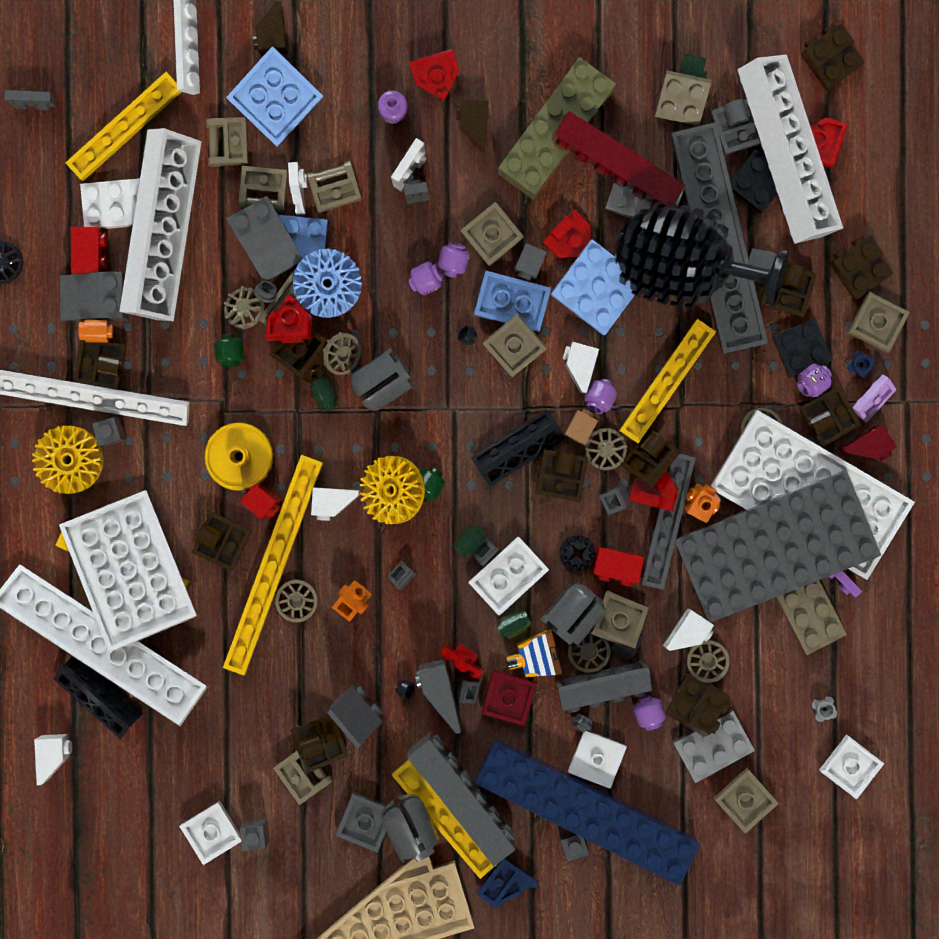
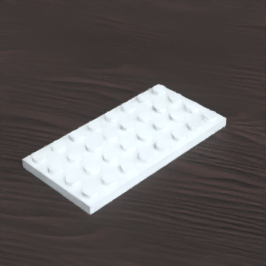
(776, 461)

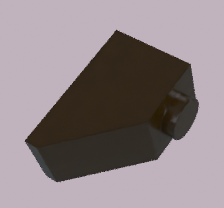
(271, 31)
(473, 121)

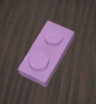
(874, 398)

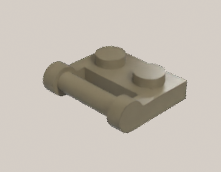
(234, 141)
(263, 180)
(336, 193)
(298, 781)

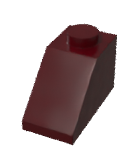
(871, 444)

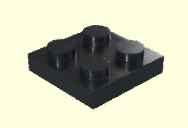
(755, 182)
(801, 347)

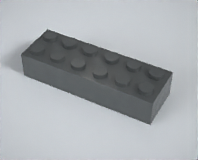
(462, 798)

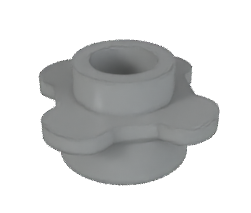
(830, 709)

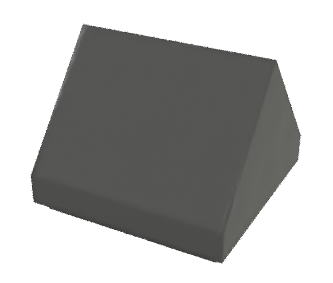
(485, 552)
(401, 575)
(467, 690)

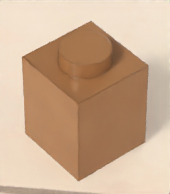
(581, 426)

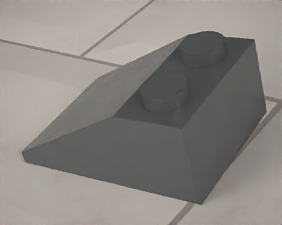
(265, 239)
(92, 296)
(438, 689)
(356, 714)

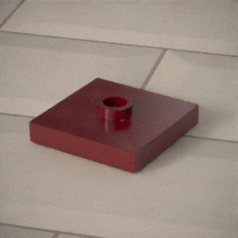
(508, 697)

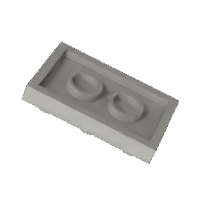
(712, 753)

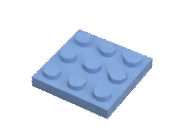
(274, 96)
(594, 289)

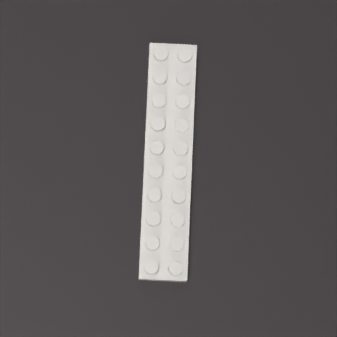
(78, 633)

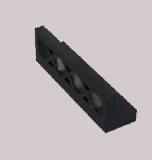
(516, 444)
(99, 694)

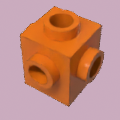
(702, 502)
(352, 600)

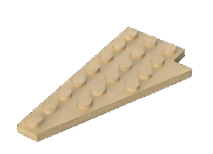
(409, 905)

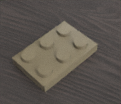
(811, 617)

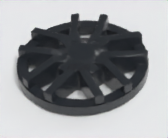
(6, 262)

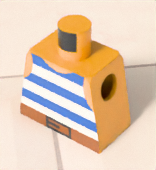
(537, 656)

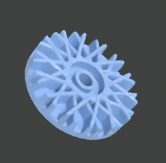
(344, 283)

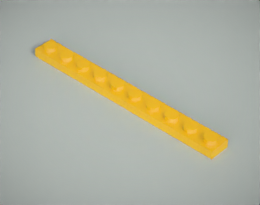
(273, 565)

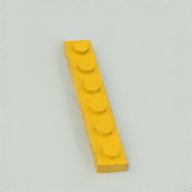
(123, 126)
(667, 381)
(414, 783)

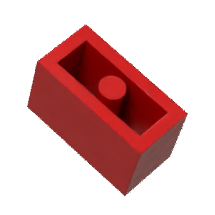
(88, 250)
(261, 501)
(617, 565)

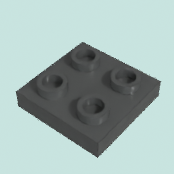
(735, 126)

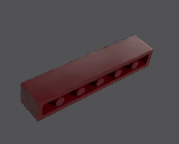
(616, 160)

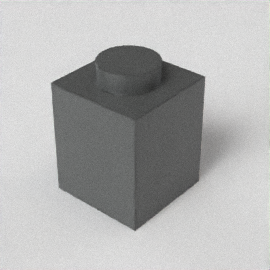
(530, 262)
(109, 431)
(254, 834)

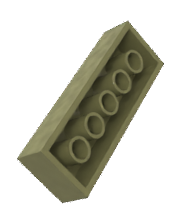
(535, 154)

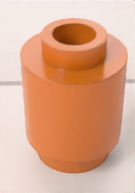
(95, 331)

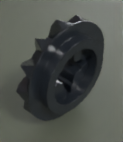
(579, 542)

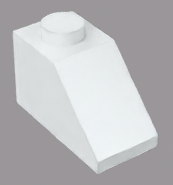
(580, 364)
(331, 502)
(689, 631)
(50, 754)

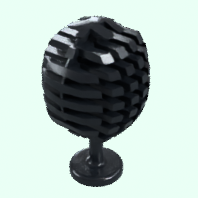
(685, 257)

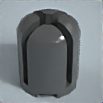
(381, 381)
(574, 613)
(423, 837)

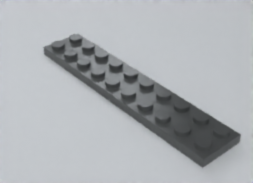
(709, 189)

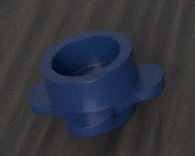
(867, 363)

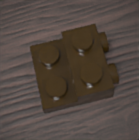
(832, 56)
(861, 266)
(302, 357)
(698, 705)

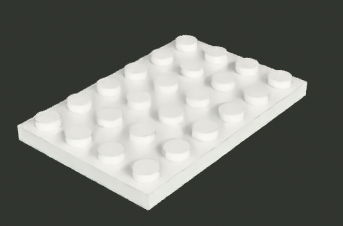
(127, 571)

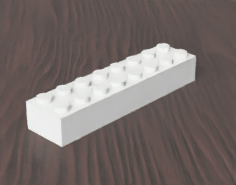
(790, 148)
(160, 225)

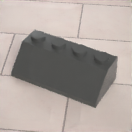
(603, 686)

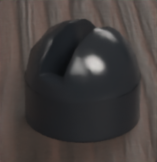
(467, 335)
(405, 689)

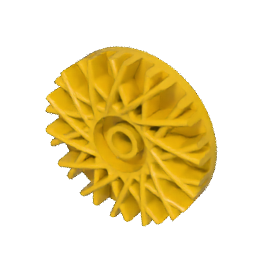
(222, 451)
(52, 459)
(392, 490)

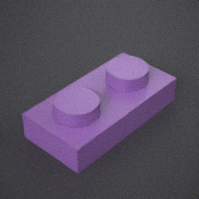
(846, 584)

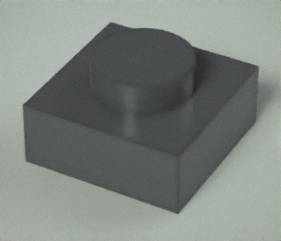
(574, 847)

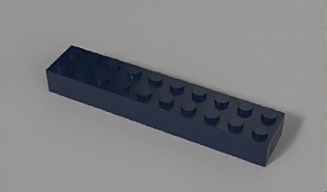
(587, 811)

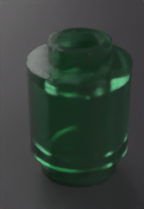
(324, 394)
(470, 540)
(514, 624)

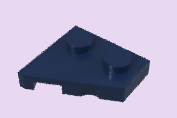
(505, 883)

